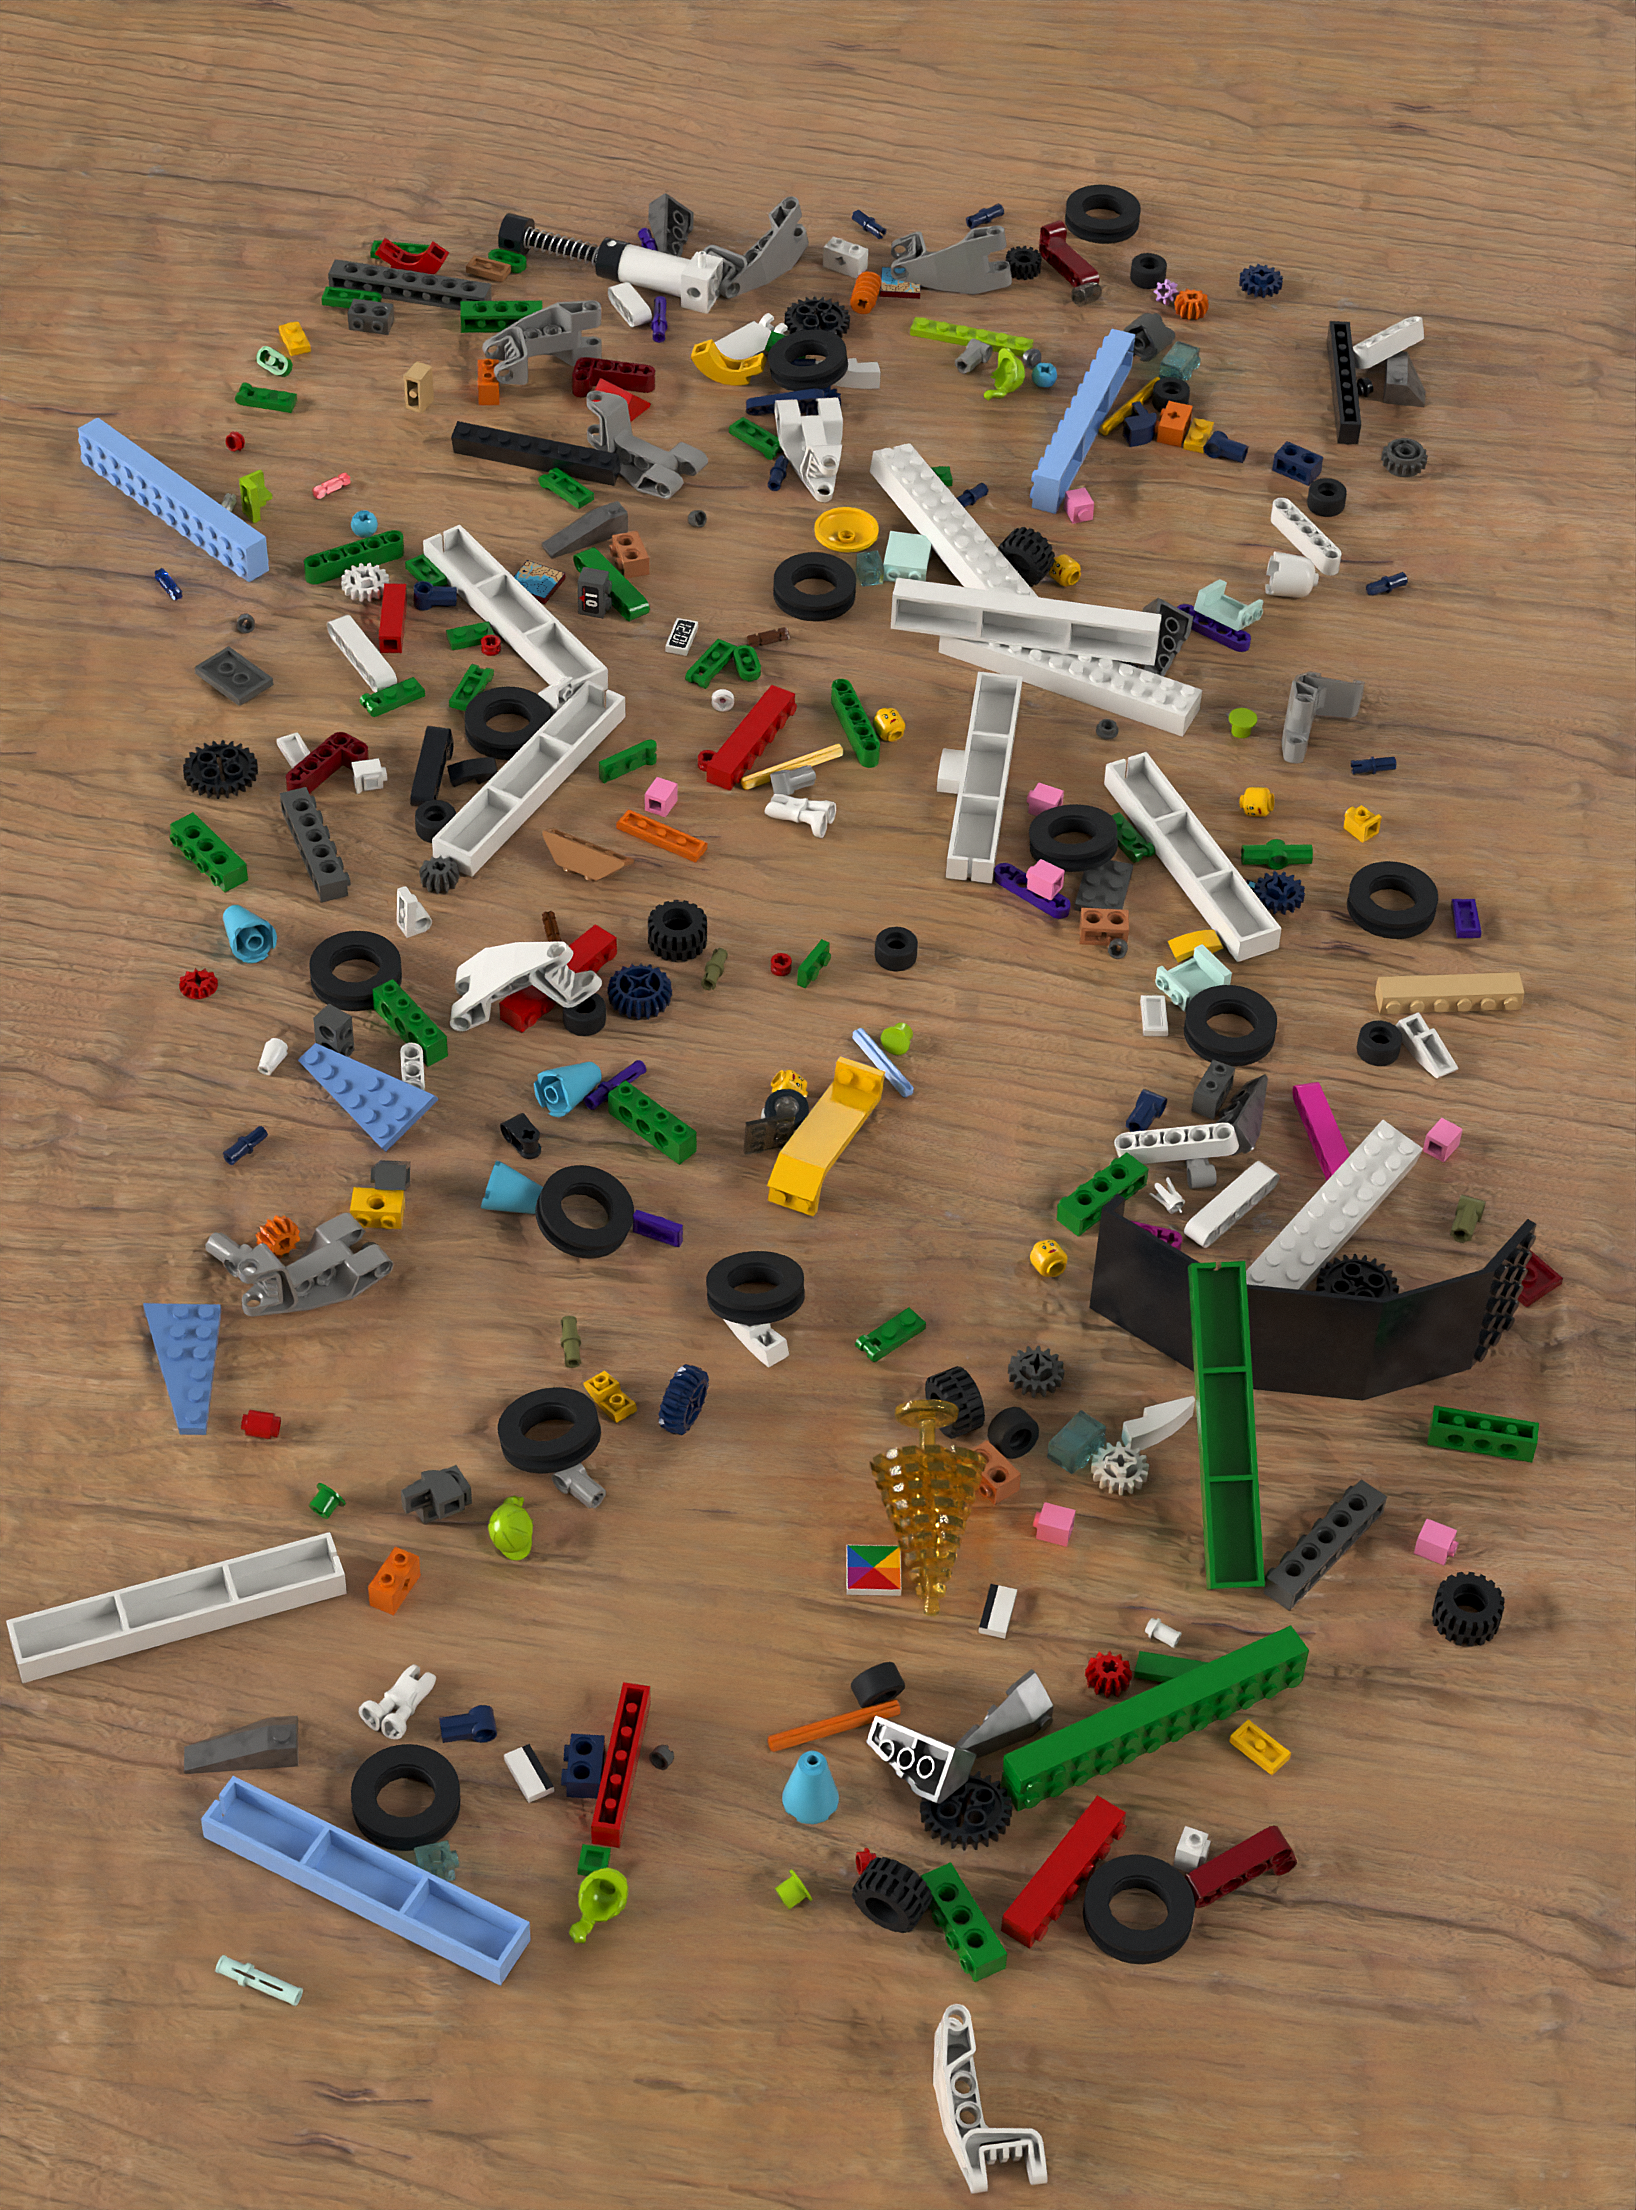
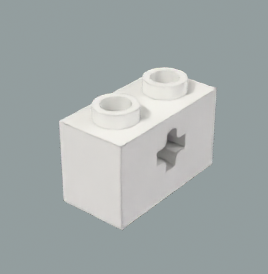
(845, 257)

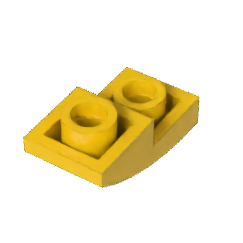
(1184, 945)
(609, 1397)

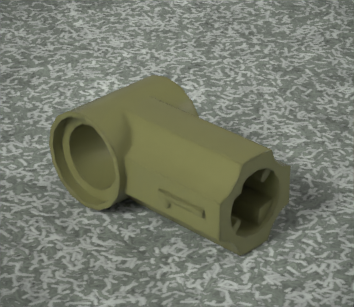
(1467, 1215)

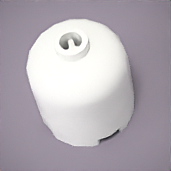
(1290, 575)

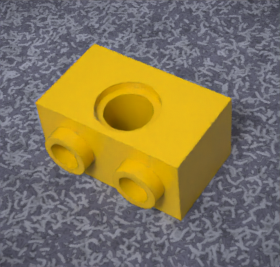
(378, 1207)

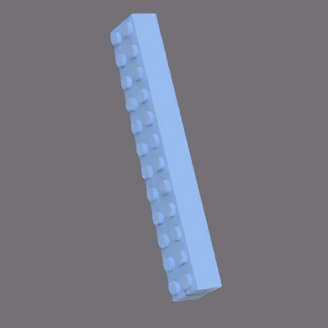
(1082, 421)
(173, 499)
(366, 1880)

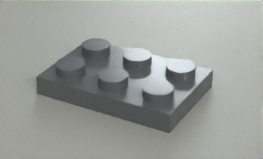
(234, 676)
(1104, 886)

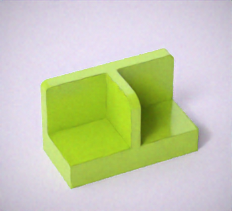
(253, 494)

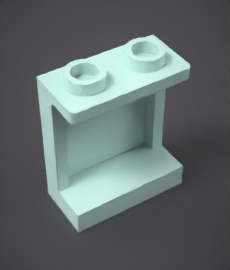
(906, 556)
(1225, 609)
(1192, 977)

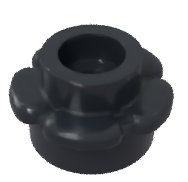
(1364, 386)

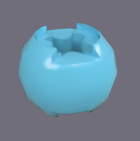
(1044, 375)
(364, 524)

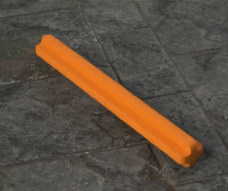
(832, 1725)

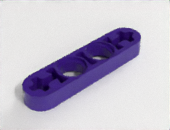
(1235, 640)
(1009, 876)

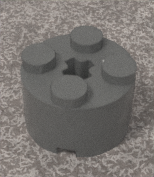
(1150, 336)

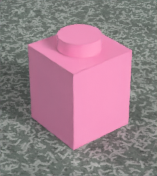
(1078, 505)
(661, 797)
(1044, 798)
(1045, 879)
(1442, 1140)
(1054, 1524)
(1436, 1542)

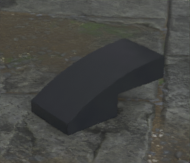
(478, 768)

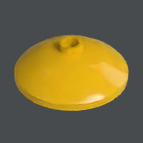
(846, 529)

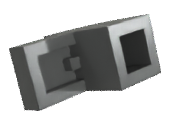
(435, 1489)

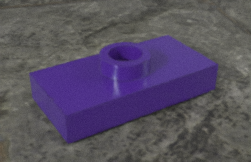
(1466, 918)
(658, 1228)

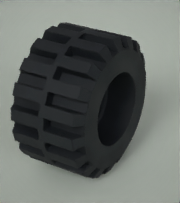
(1028, 554)
(677, 931)
(960, 1389)
(1472, 1592)
(891, 1895)

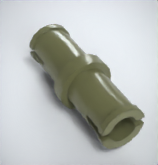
(714, 969)
(570, 1341)

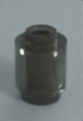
(1086, 293)

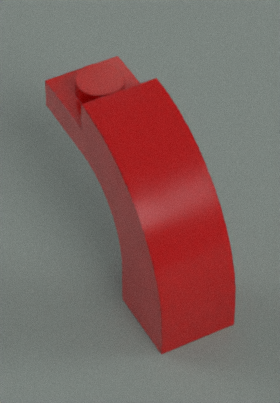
(424, 262)

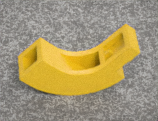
(725, 369)

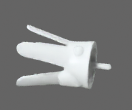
(1172, 1201)

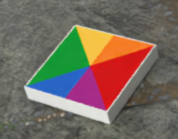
(873, 1570)

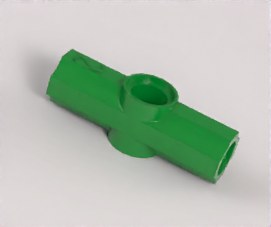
(1277, 854)

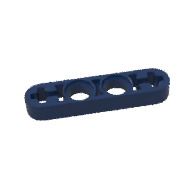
(765, 404)

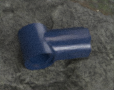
(1220, 445)
(427, 595)
(1147, 1109)
(476, 1724)

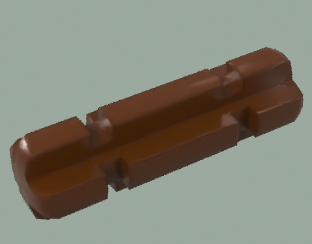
(768, 637)
(551, 926)

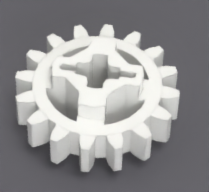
(364, 582)
(1119, 1468)

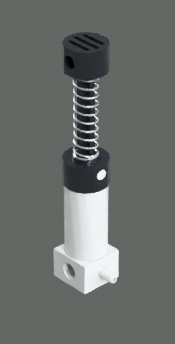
(620, 261)

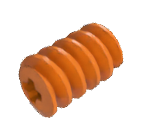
(865, 292)

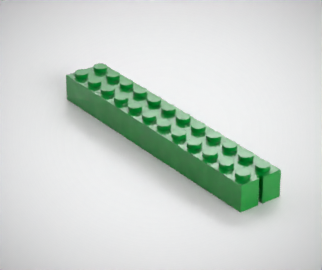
(1226, 1425)
(1154, 1718)

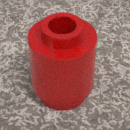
(261, 1424)

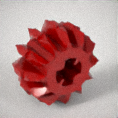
(1108, 1674)

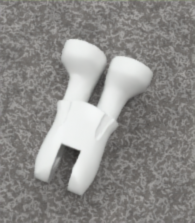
(803, 810)
(402, 1696)

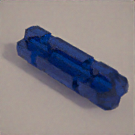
(168, 584)

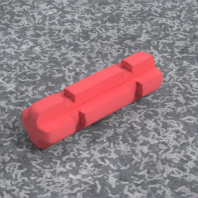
(331, 486)

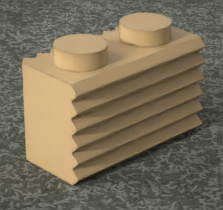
(418, 387)

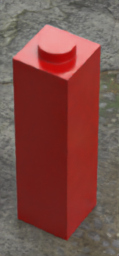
(393, 618)

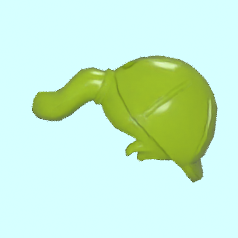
(1007, 376)
(511, 1528)
(600, 1899)

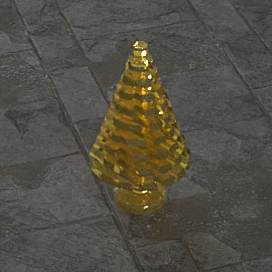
(928, 1496)

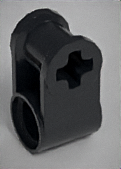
(522, 1136)

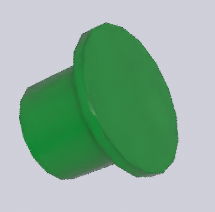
(326, 1501)

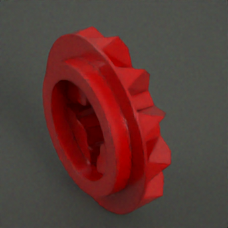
(207, 987)

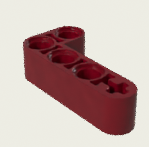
(1063, 257)
(621, 374)
(326, 759)
(1240, 1865)

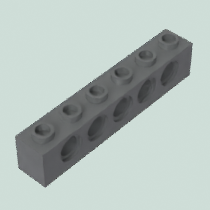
(314, 844)
(1324, 1544)

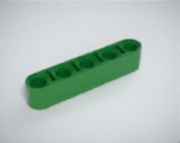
(334, 562)
(624, 595)
(855, 723)

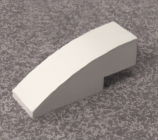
(860, 375)
(950, 770)
(1426, 1046)
(761, 1341)
(1157, 1423)

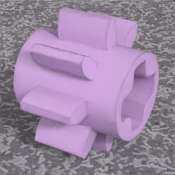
(1165, 287)

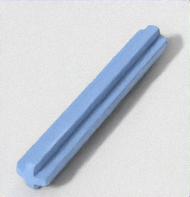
(882, 1062)

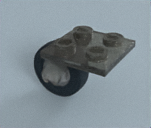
(783, 1114)

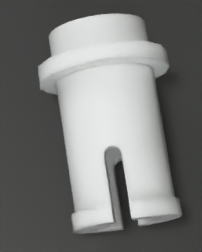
(1163, 1632)

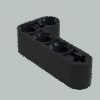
(435, 750)

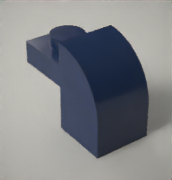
(1140, 426)

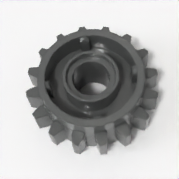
(1404, 457)

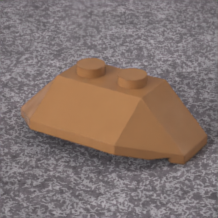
(583, 856)

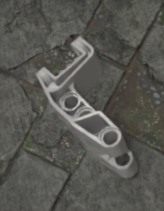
(769, 256)
(957, 267)
(546, 332)
(641, 463)
(1315, 696)
(319, 1277)

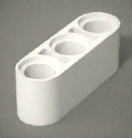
(629, 304)
(412, 1065)

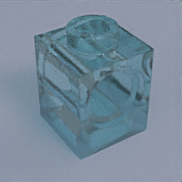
(869, 568)
(437, 1852)

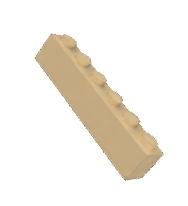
(1449, 993)

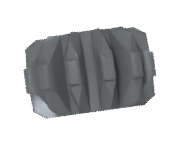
(439, 874)

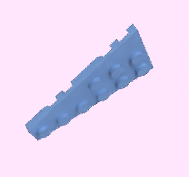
(374, 1099)
(186, 1351)

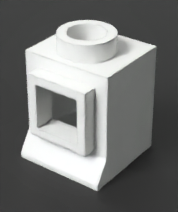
(368, 775)
(1191, 1850)

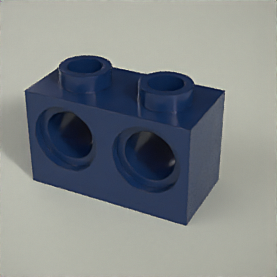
(1297, 463)
(585, 1766)

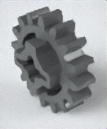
(1048, 1376)

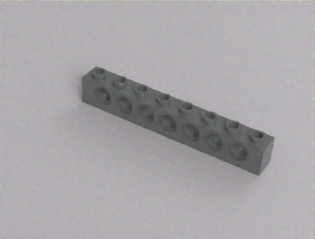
(407, 285)

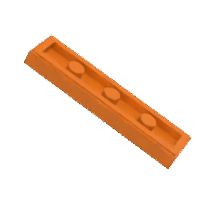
(661, 835)

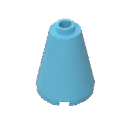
(248, 934)
(566, 1086)
(510, 1191)
(810, 1790)

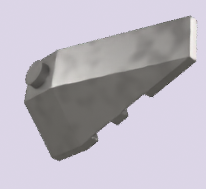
(670, 224)
(1402, 382)
(588, 530)
(1174, 630)
(1246, 1113)
(1016, 1719)
(250, 1747)
(926, 1763)

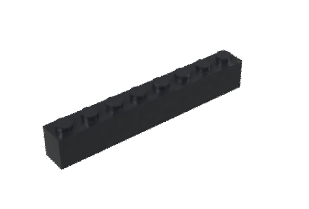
(1343, 383)
(535, 453)

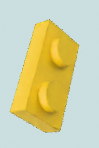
(294, 338)
(1198, 435)
(1260, 1747)

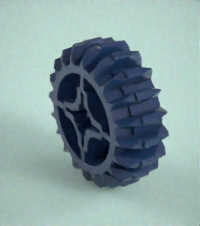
(639, 986)
(683, 1399)

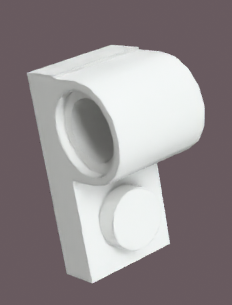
(411, 915)

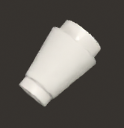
(272, 1055)

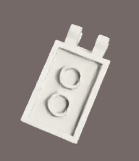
(749, 339)

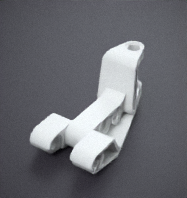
(812, 443)
(512, 967)
(953, 2063)

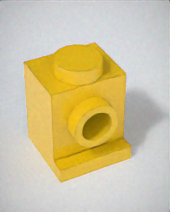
(1361, 823)

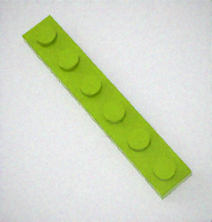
(962, 335)

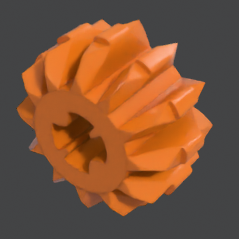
(1191, 304)
(279, 1235)

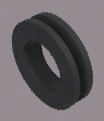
(1102, 230)
(803, 344)
(817, 566)
(503, 701)
(1074, 819)
(1387, 922)
(347, 947)
(1236, 1001)
(575, 1239)
(759, 1307)
(554, 1454)
(397, 1763)
(1131, 1944)

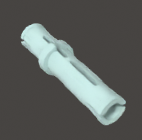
(229, 1966)

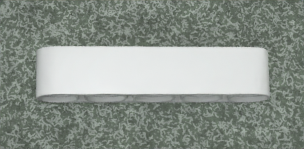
(1388, 342)
(1306, 536)
(361, 653)
(1178, 1143)
(1231, 1204)

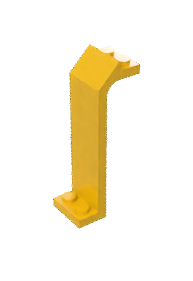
(824, 1136)

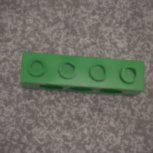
(494, 315)
(208, 852)
(410, 1021)
(652, 1122)
(1085, 1204)
(1483, 1433)
(979, 1961)

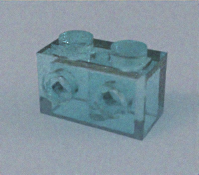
(1180, 361)
(1076, 1442)

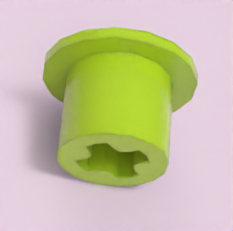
(1242, 722)
(897, 1038)
(792, 1891)

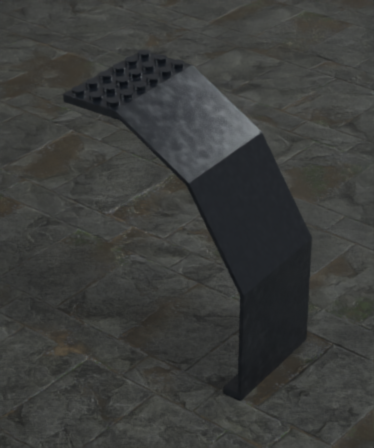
(1314, 1338)

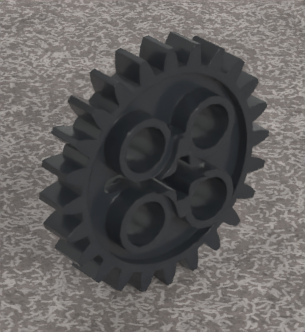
(816, 313)
(204, 774)
(1357, 1278)
(984, 1817)

